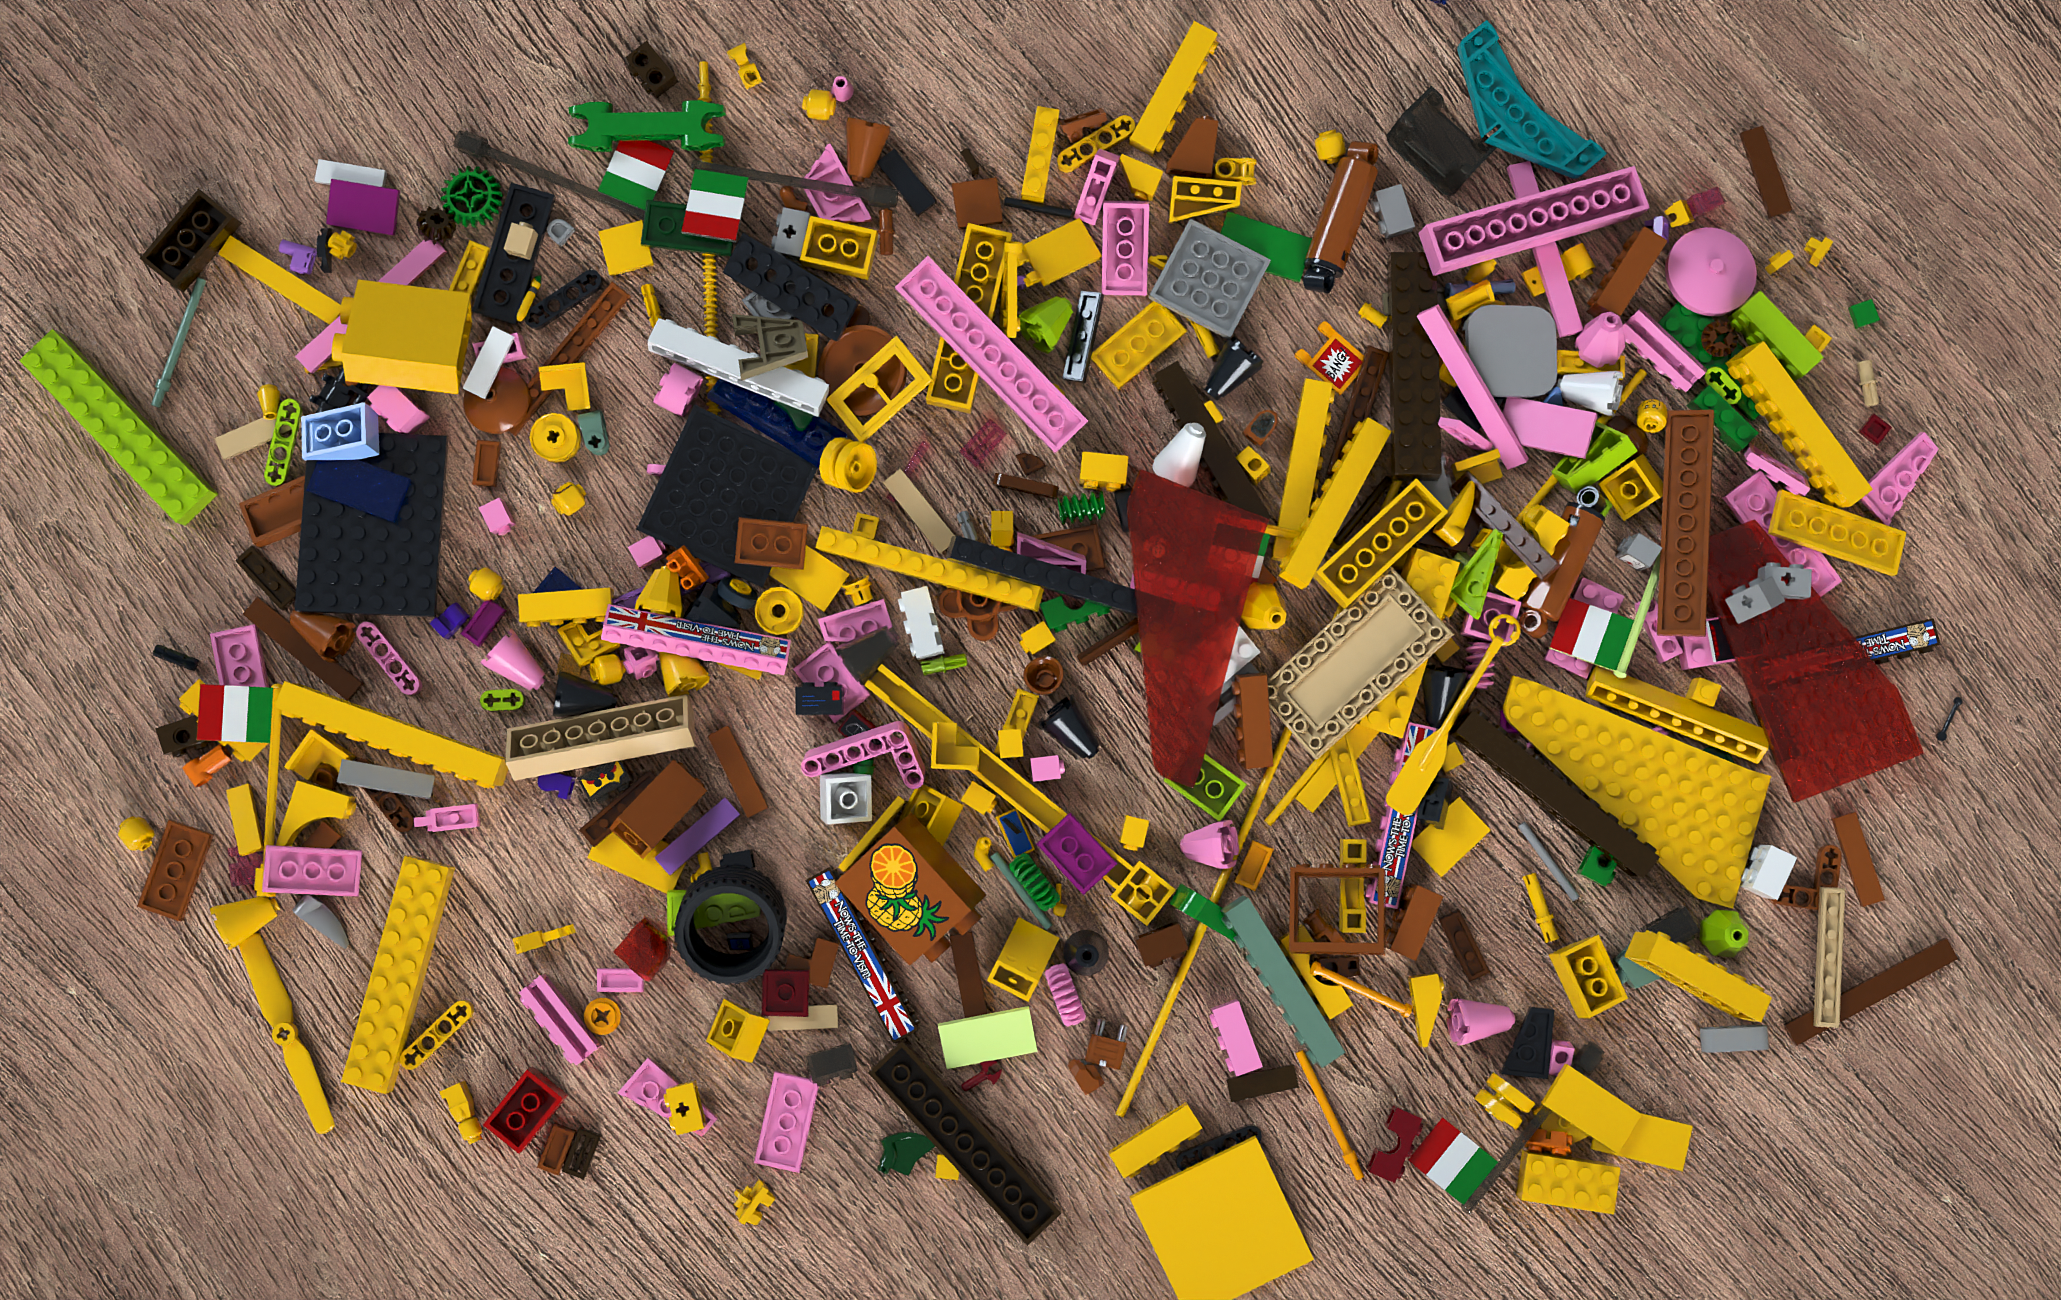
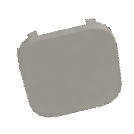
(1513, 349)

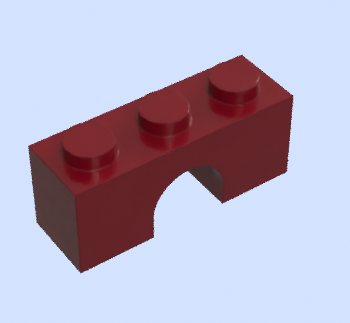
(1390, 1163)

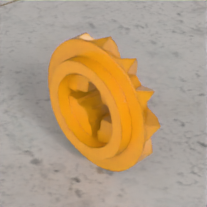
(591, 1015)

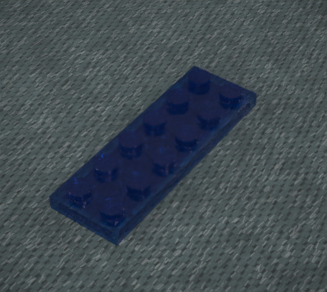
(774, 421)

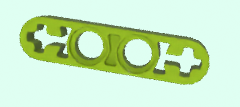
(280, 441)

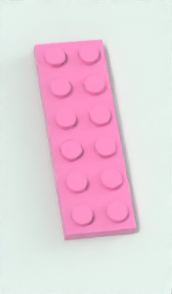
(1756, 501)

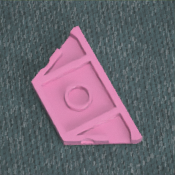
(830, 205)

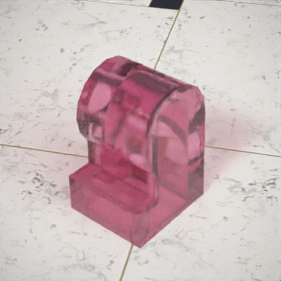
(1705, 202)

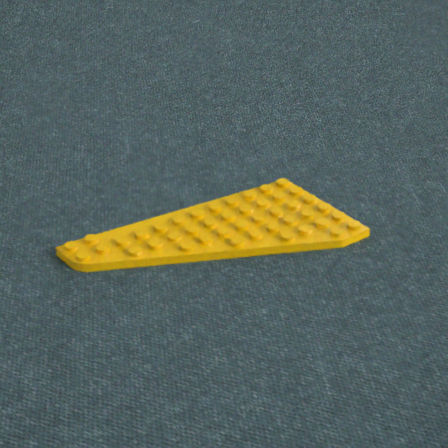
(1671, 794)

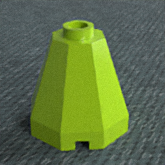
(1046, 322)
(1724, 933)

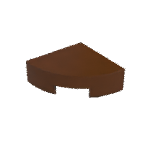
(1029, 463)

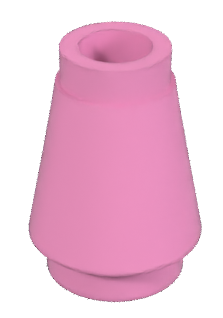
(842, 93)

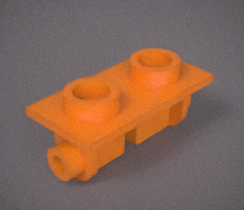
(1557, 1144)

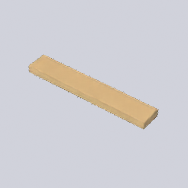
(1829, 957)

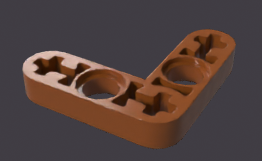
(1812, 900)

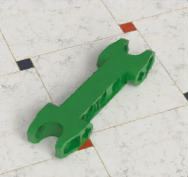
(684, 126)

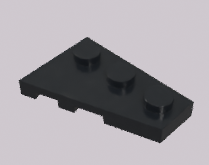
(1532, 1045)

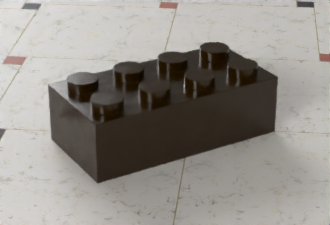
(190, 240)

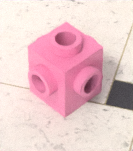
(640, 661)

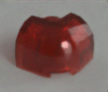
(645, 949)

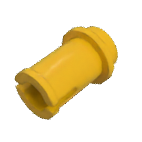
(1372, 315)

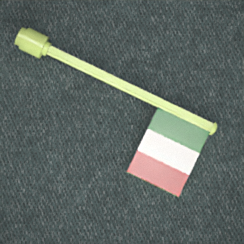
(1600, 634)

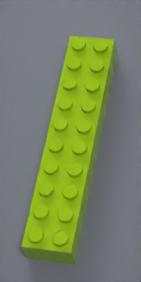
(118, 427)

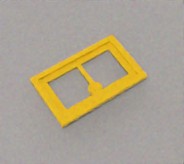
(866, 375)

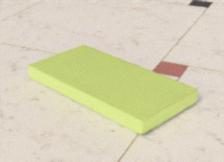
(987, 1037)

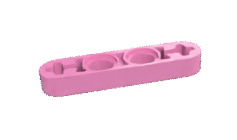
(386, 660)

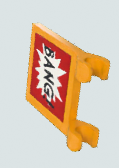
(1335, 361)

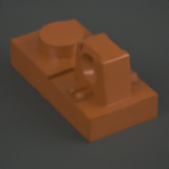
(1073, 125)

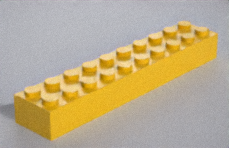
(391, 733)
(398, 974)

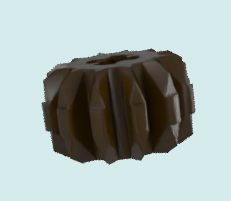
(436, 225)

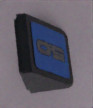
(740, 940)

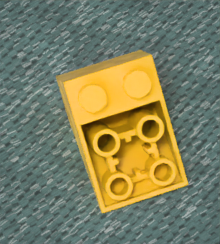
(1023, 959)

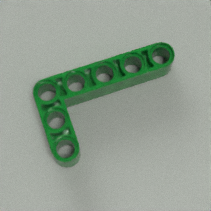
(1201, 910)

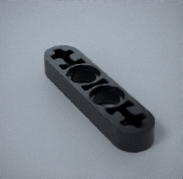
(565, 303)
(1217, 1144)

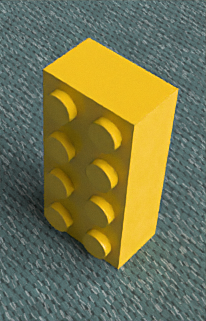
(1568, 1182)

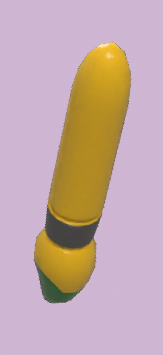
(529, 297)

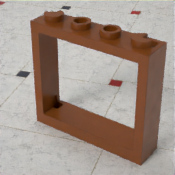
(1327, 871)

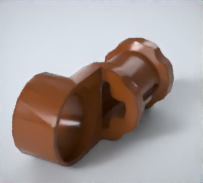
(1321, 928)

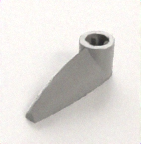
(321, 918)

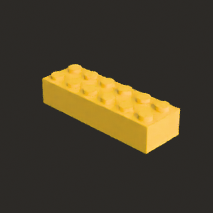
(1380, 543)
(1698, 976)

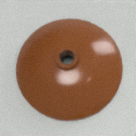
(504, 409)

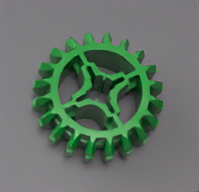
(490, 197)
(1034, 882)

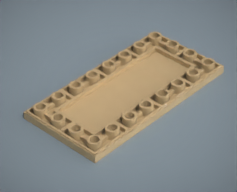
(1355, 662)

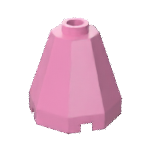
(1601, 340)
(1212, 845)

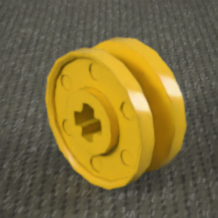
(567, 442)

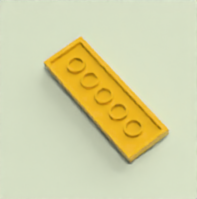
(1837, 533)

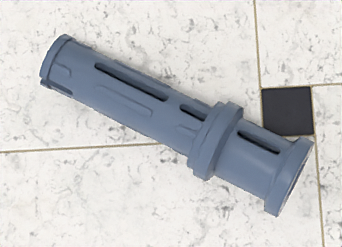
(1498, 287)

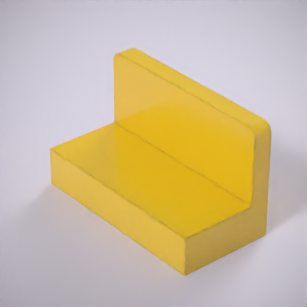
(1483, 467)

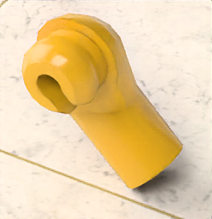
(981, 853)
(705, 865)

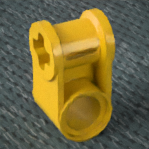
(1237, 170)

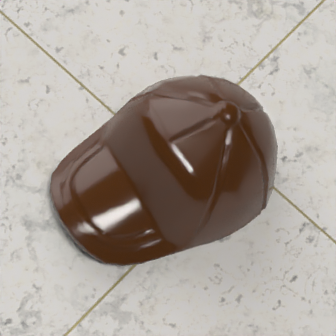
(1635, 434)

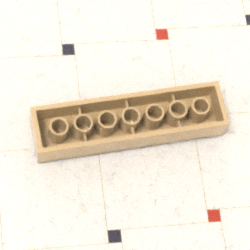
(600, 737)

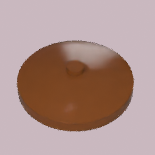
(848, 355)

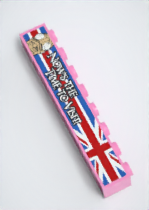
(695, 639)
(1396, 828)

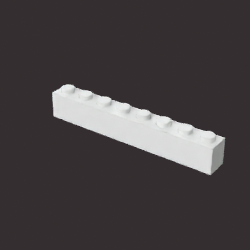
(721, 361)

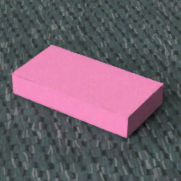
(618, 980)

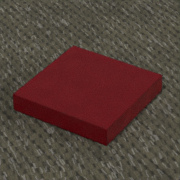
(785, 992)

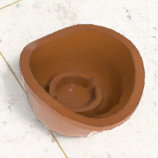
(1043, 675)

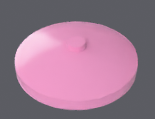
(1710, 271)

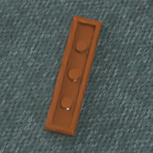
(738, 771)
(1858, 859)

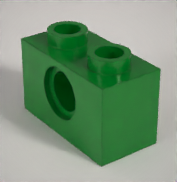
(1593, 871)

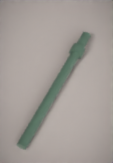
(163, 384)

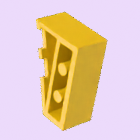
(1201, 197)

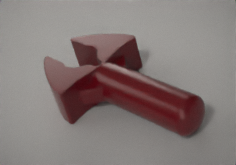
(980, 1077)

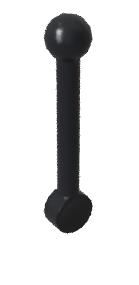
(1941, 736)

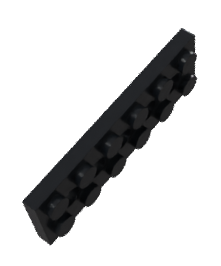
(498, 259)
(805, 282)

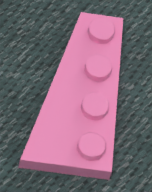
(1898, 478)
(648, 1090)

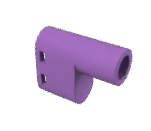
(301, 256)

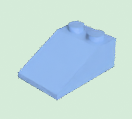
(341, 434)

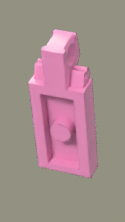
(450, 818)

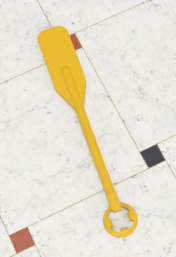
(1430, 753)

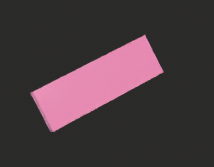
(1465, 434)

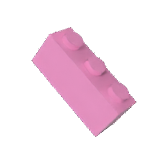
(1235, 1038)

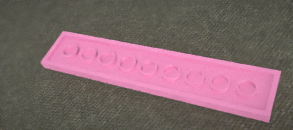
(991, 354)

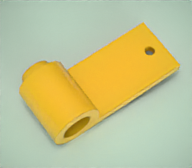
(1575, 263)

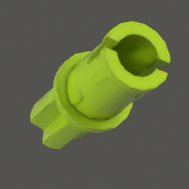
(943, 664)

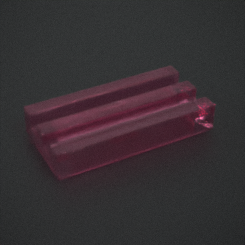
(969, 457)

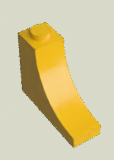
(309, 804)

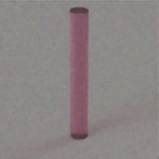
(914, 461)

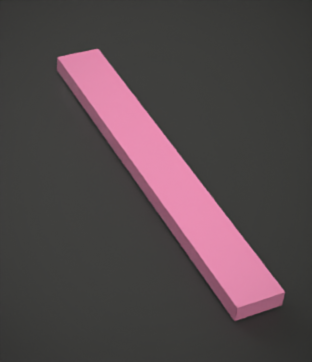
(1548, 260)
(403, 273)
(1472, 386)

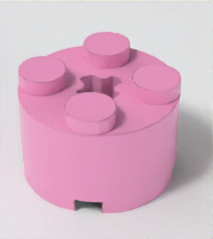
(678, 390)

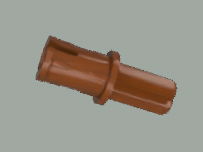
(886, 231)

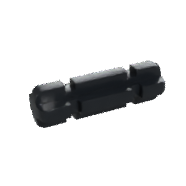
(175, 657)

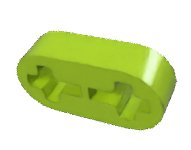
(1726, 381)
(502, 706)

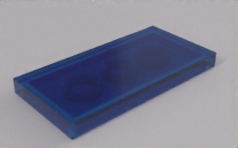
(360, 486)

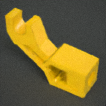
(538, 939)

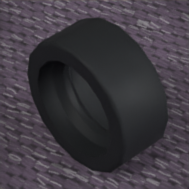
(1121, 499)

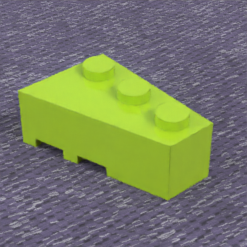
(1605, 452)

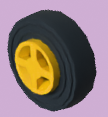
(737, 593)

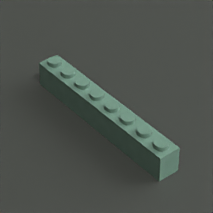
(1282, 981)

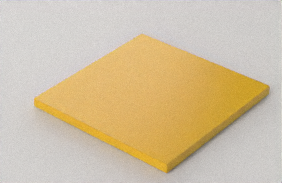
(1222, 1225)

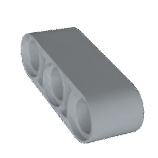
(1734, 1038)

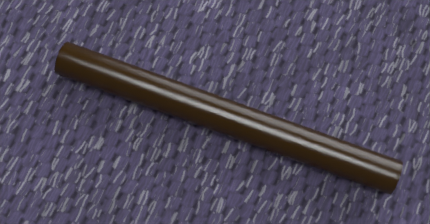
(1362, 511)

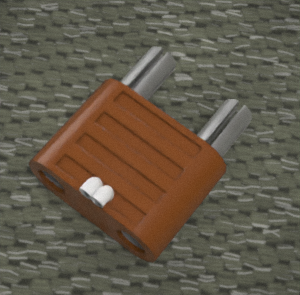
(1106, 1050)

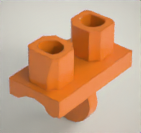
(687, 568)

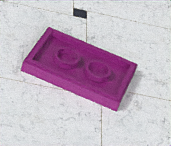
(363, 207)
(1076, 853)

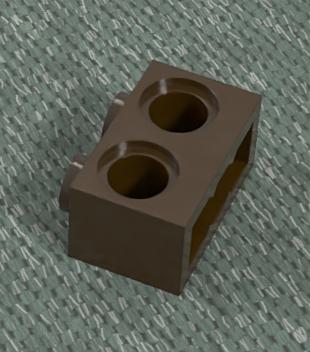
(653, 68)

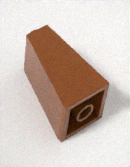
(658, 808)

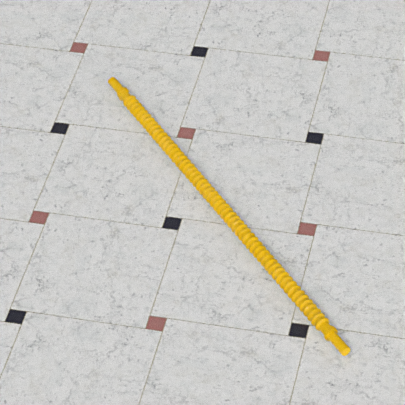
(704, 91)

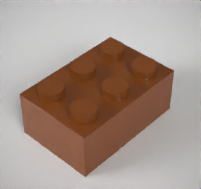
(1412, 921)

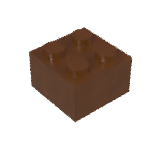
(1161, 944)

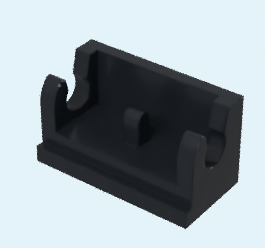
(1435, 803)

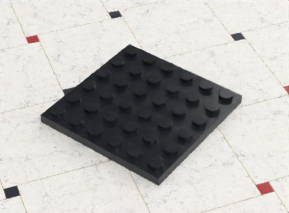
(716, 478)

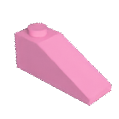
(1096, 186)

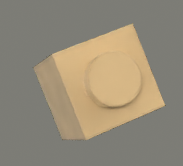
(521, 240)

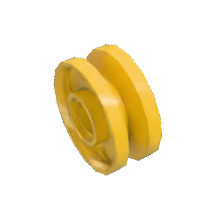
(765, 611)

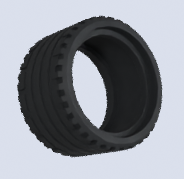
(718, 965)

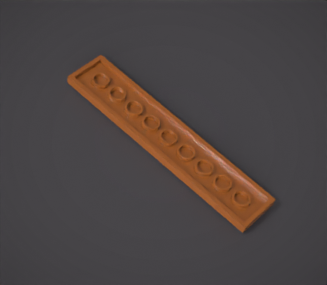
(1685, 523)

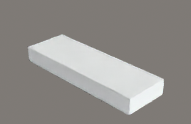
(330, 170)
(488, 362)

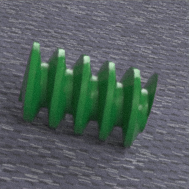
(1081, 507)

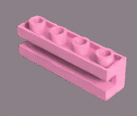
(1663, 350)
(560, 1019)

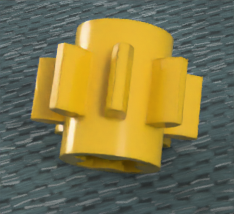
(342, 245)

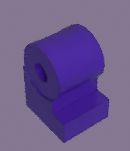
(450, 620)
(558, 782)

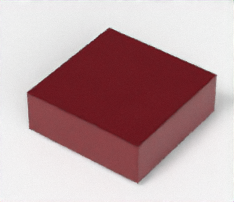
(1874, 429)

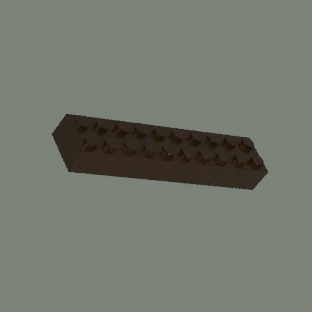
(1412, 370)
(1555, 795)
(965, 1141)

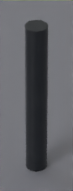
(1038, 207)

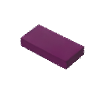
(483, 622)

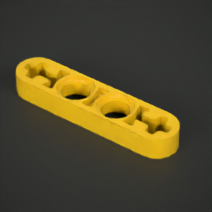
(1095, 143)
(438, 1036)

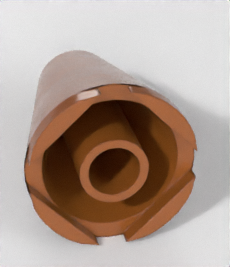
(864, 147)
(324, 633)

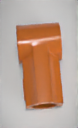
(202, 768)

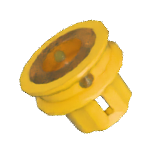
(859, 584)

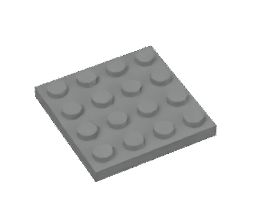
(1209, 279)

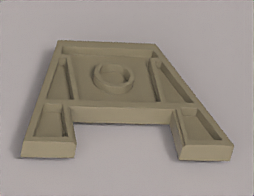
(779, 341)

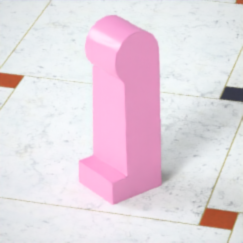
(1664, 646)

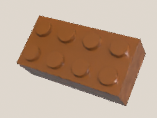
(1627, 273)

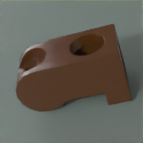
(1344, 965)

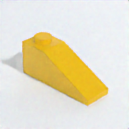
(1425, 999)

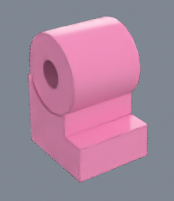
(1560, 1054)

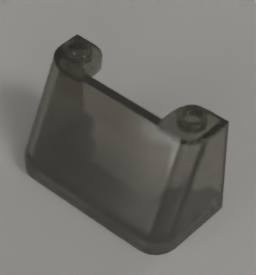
(1437, 145)

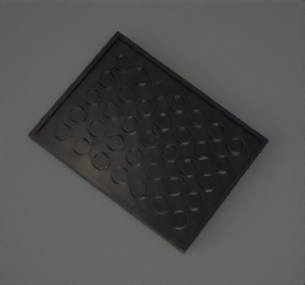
(369, 563)

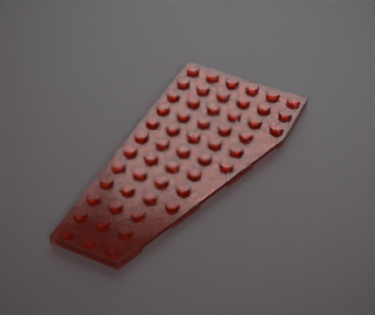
(1808, 677)

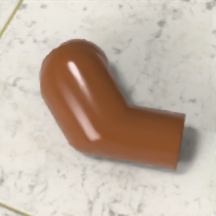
(789, 199)

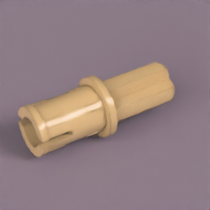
(1868, 382)

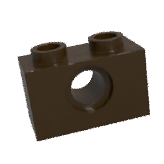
(171, 737)

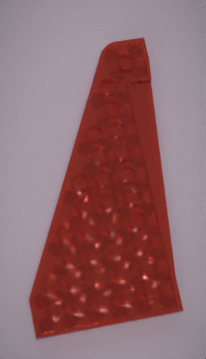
(1190, 591)

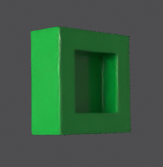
(1863, 313)

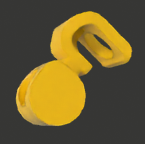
(747, 71)

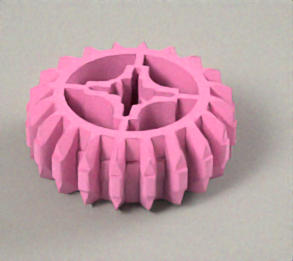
(1065, 994)

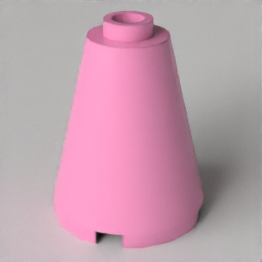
(515, 662)
(1477, 1020)

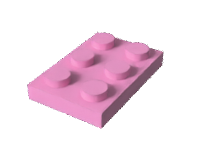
(1776, 470)

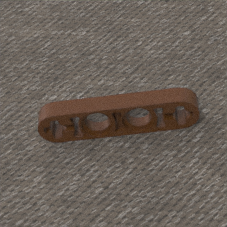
(379, 799)

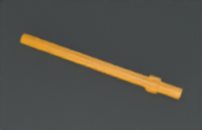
(1349, 1155)

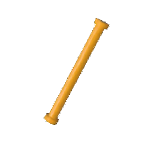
(1404, 1009)

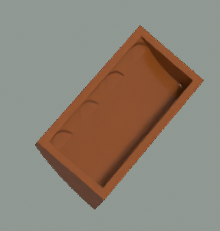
(274, 513)

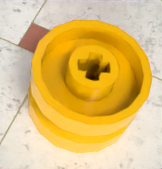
(848, 464)
(1504, 1101)

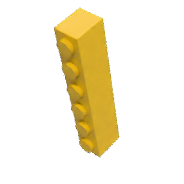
(1173, 88)

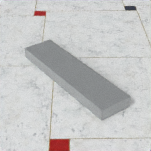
(386, 779)

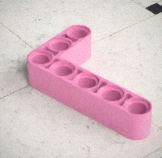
(868, 750)

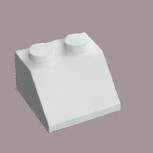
(845, 797)

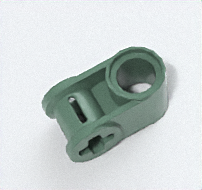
(594, 428)

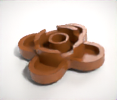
(981, 618)

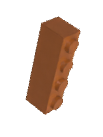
(1253, 720)

